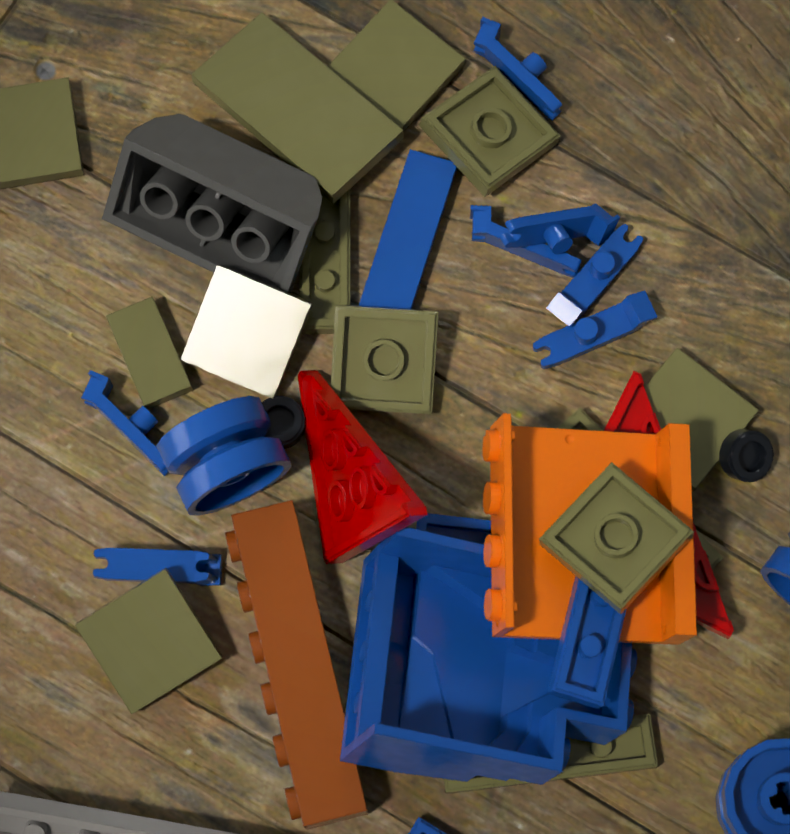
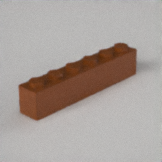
(297, 664)

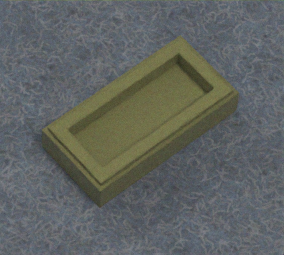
(149, 353)

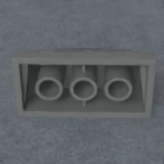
(214, 200)

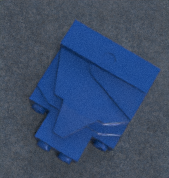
(446, 695)

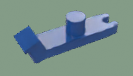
(522, 74)
(560, 228)
(486, 231)
(594, 277)
(596, 330)
(132, 429)
(140, 564)

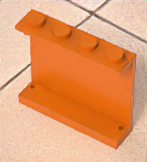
(534, 481)

